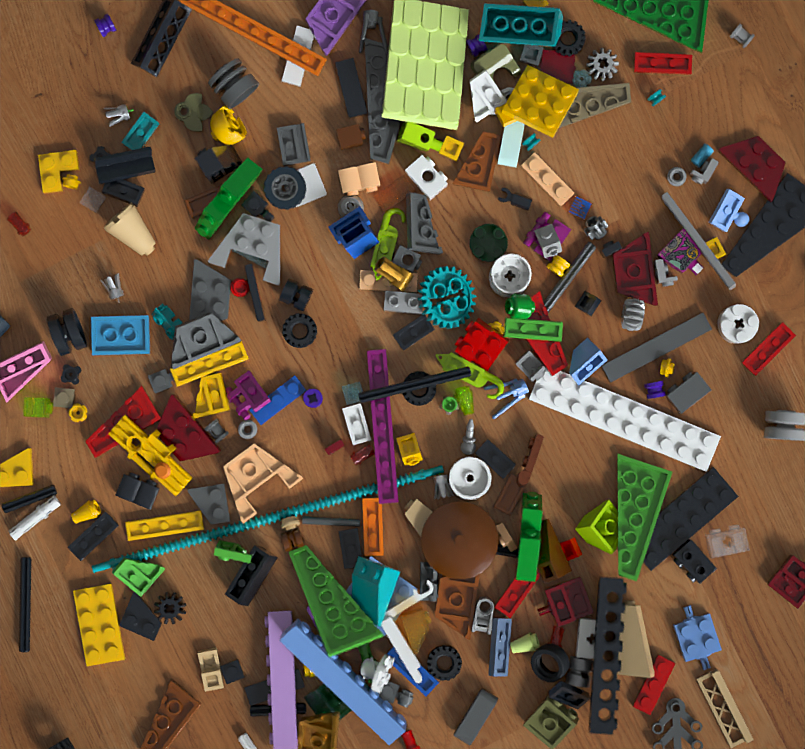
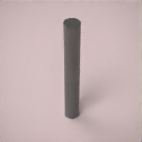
(331, 521)

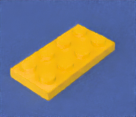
(99, 624)

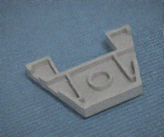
(253, 238)

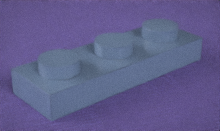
(500, 647)

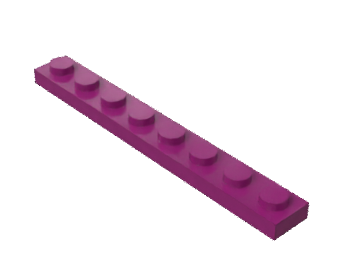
(382, 429)

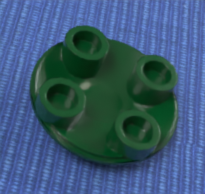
(488, 242)

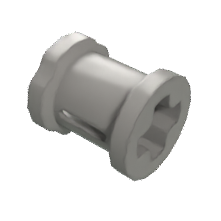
(742, 35)

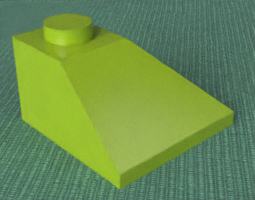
(601, 527)

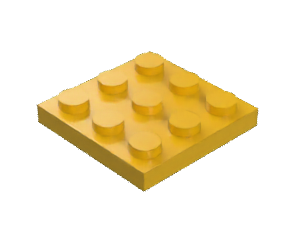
(540, 101)

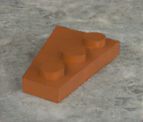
(480, 164)

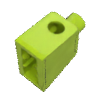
(410, 136)

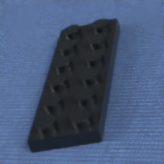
(688, 515)

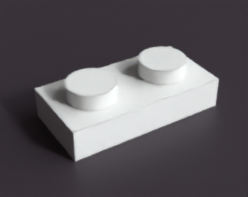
(356, 424)

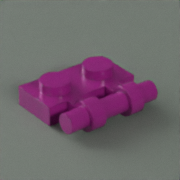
(561, 230)
(251, 390)

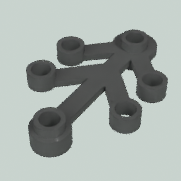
(676, 730)

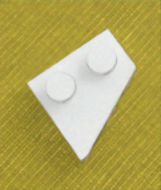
(485, 95)

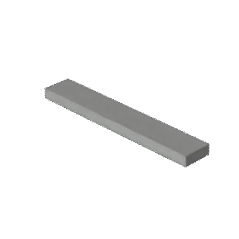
(707, 253)

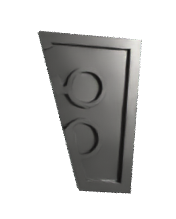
(420, 232)

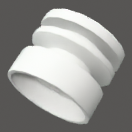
(517, 267)

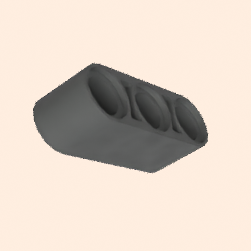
(475, 716)

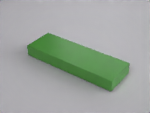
(533, 329)

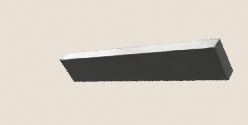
(656, 347)

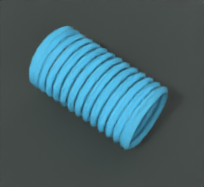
(702, 154)

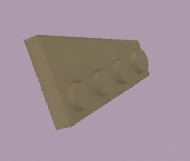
(597, 100)

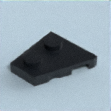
(140, 618)

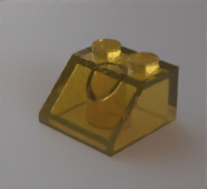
(416, 627)

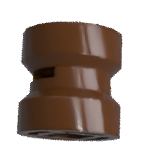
(295, 536)

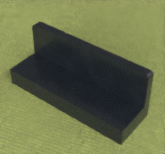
(124, 165)

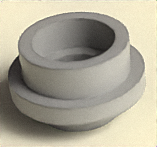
(681, 172)
(243, 424)

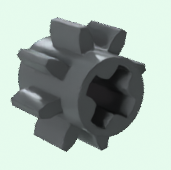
(595, 227)

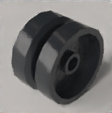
(66, 333)

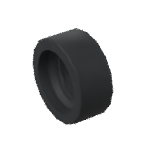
(540, 669)

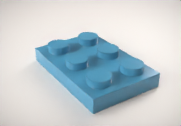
(120, 335)

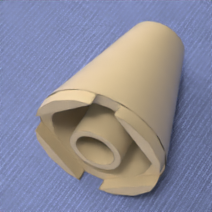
(131, 230)

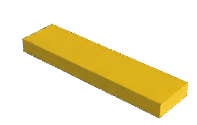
(209, 364)
(164, 525)

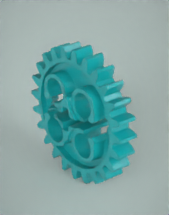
(441, 279)

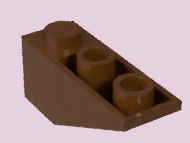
(551, 559)

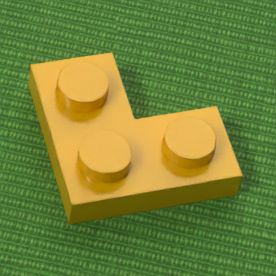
(51, 167)

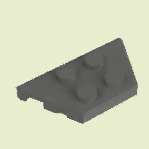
(209, 292)
(200, 338)

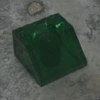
(324, 700)

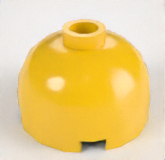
(226, 127)

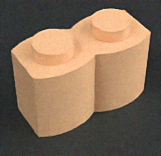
(359, 178)

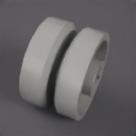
(786, 424)

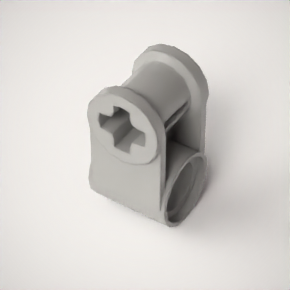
(483, 617)

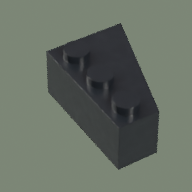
(218, 161)

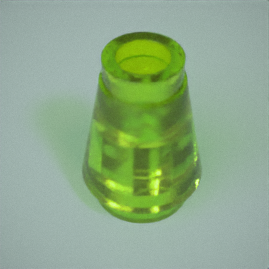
(464, 398)

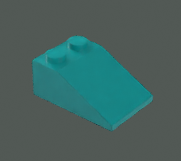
(373, 588)

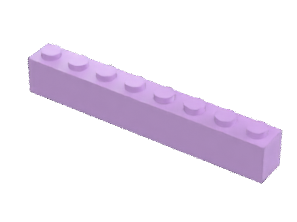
(281, 682)

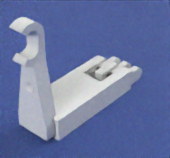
(396, 636)

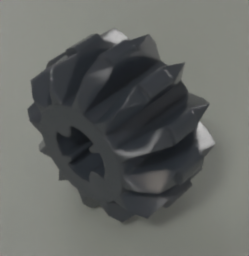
(170, 615)

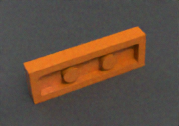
(372, 527)

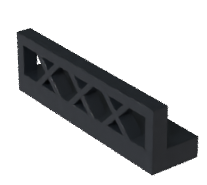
(158, 33)

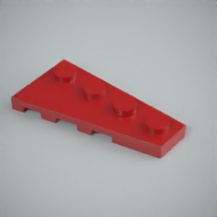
(548, 352)

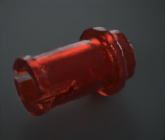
(18, 223)
(362, 454)
(557, 636)

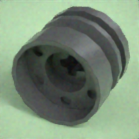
(230, 80)

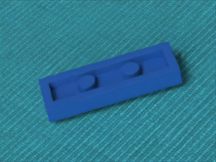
(279, 399)
(428, 681)

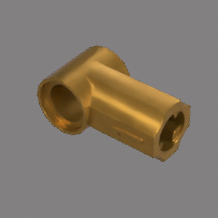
(396, 275)

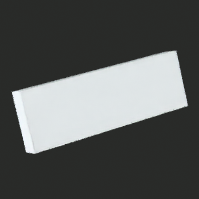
(294, 74)

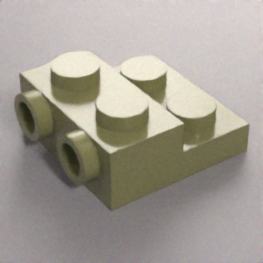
(551, 722)

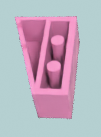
(21, 368)

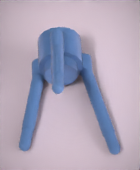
(517, 389)

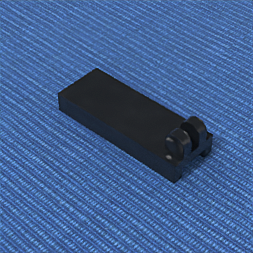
(93, 536)

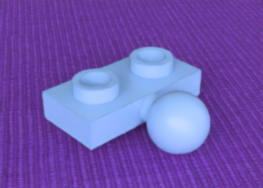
(728, 210)

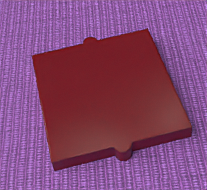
(558, 66)

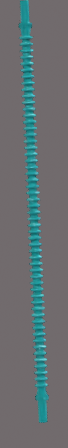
(420, 475)

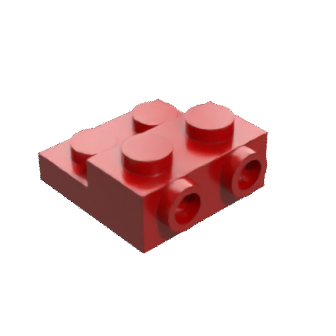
(481, 344)

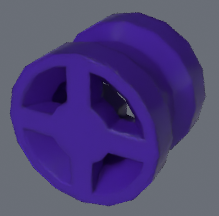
(105, 25)
(476, 46)
(654, 390)
(315, 398)

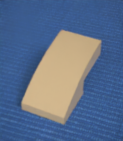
(210, 669)

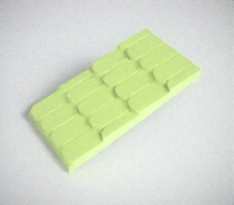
(425, 63)

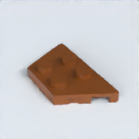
(457, 603)

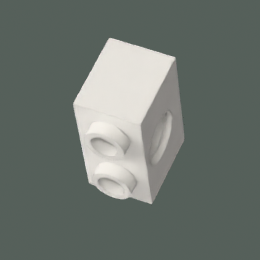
(429, 188)

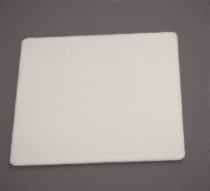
(313, 182)

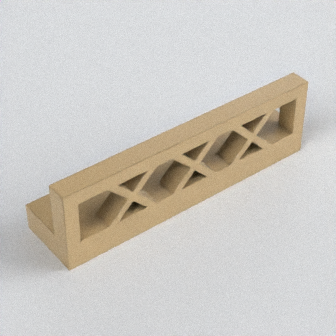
(732, 708)

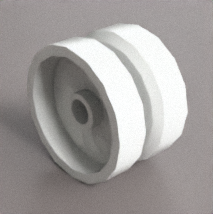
(478, 470)

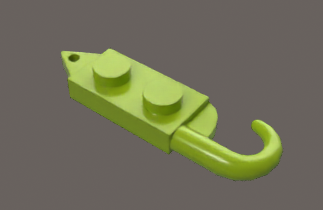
(387, 237)
(478, 375)

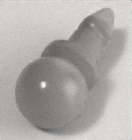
(468, 445)

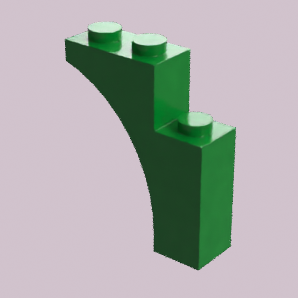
(227, 198)
(529, 537)

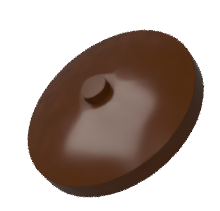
(459, 540)

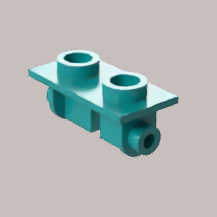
(163, 316)

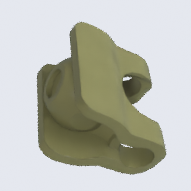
(493, 59)

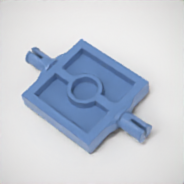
(697, 637)

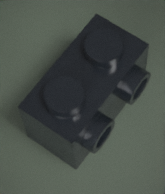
(694, 561)

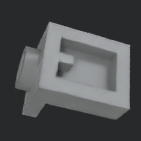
(707, 169)
(661, 270)

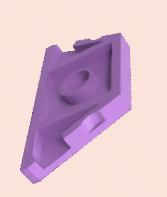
(330, 20)

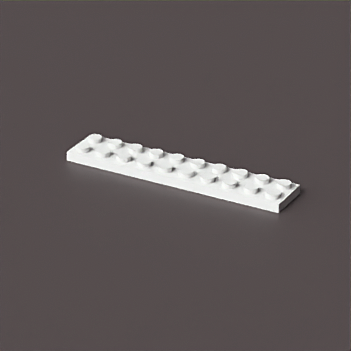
(626, 419)

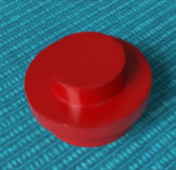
(239, 287)

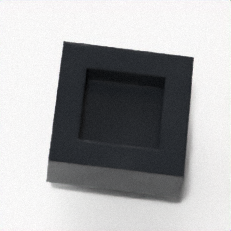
(610, 248)
(588, 303)
(232, 671)

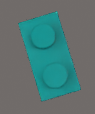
(140, 132)

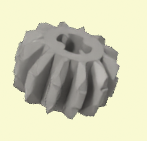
(594, 64)
(632, 314)

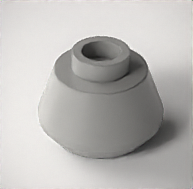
(347, 201)

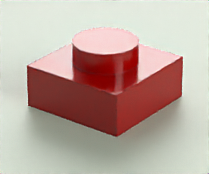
(571, 549)

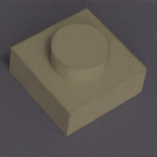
(63, 397)

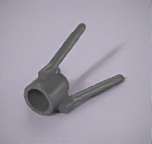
(370, 20)

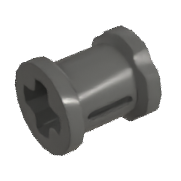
(216, 431)

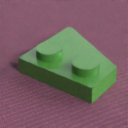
(229, 550)
(137, 574)

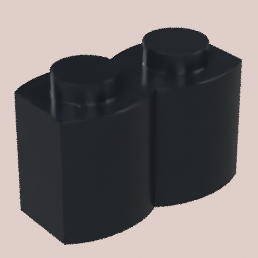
(138, 491)

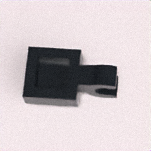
(256, 206)

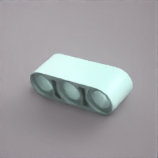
(511, 144)

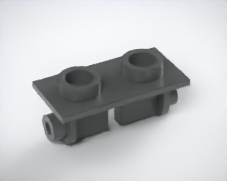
(430, 574)

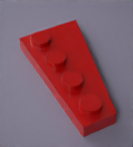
(137, 408)

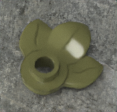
(196, 112)

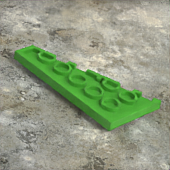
(639, 503)
(334, 611)

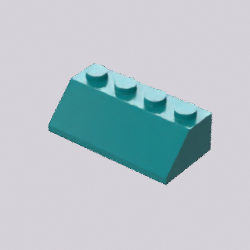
(521, 24)

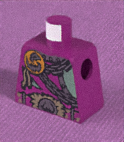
(681, 253)

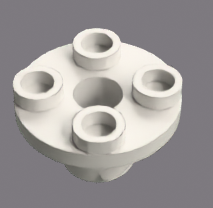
(377, 671)

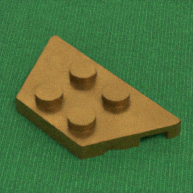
(319, 731)

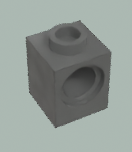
(401, 252)

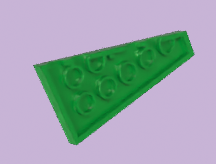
(676, 19)

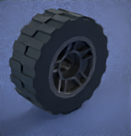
(289, 177)

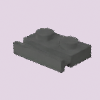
(293, 144)

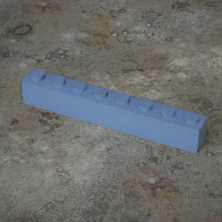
(344, 682)

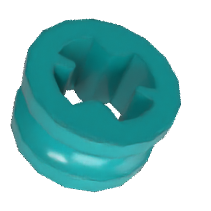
(656, 97)
(531, 142)

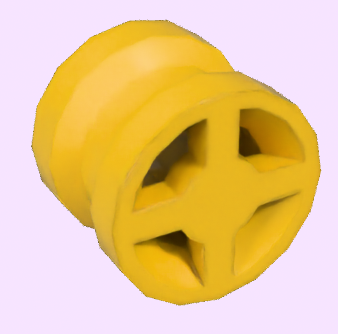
(558, 265)

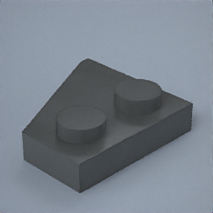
(212, 502)

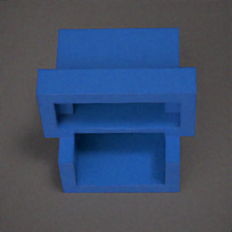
(354, 232)

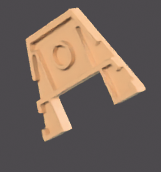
(249, 472)

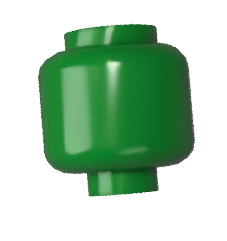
(519, 306)

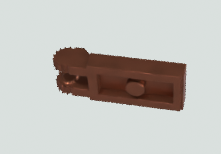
(530, 460)

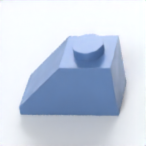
(585, 361)

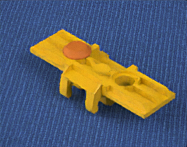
(165, 469)

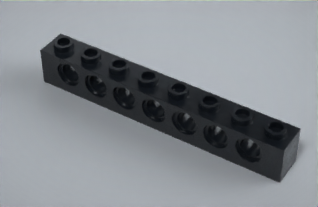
(609, 724)

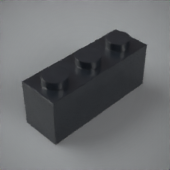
(251, 576)

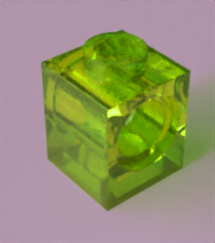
(37, 407)

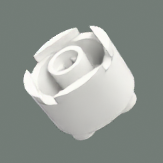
(748, 320)

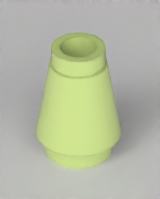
(525, 643)

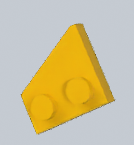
(211, 397)
(17, 470)

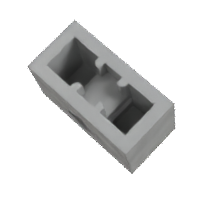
(402, 302)

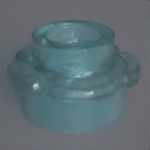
(581, 83)

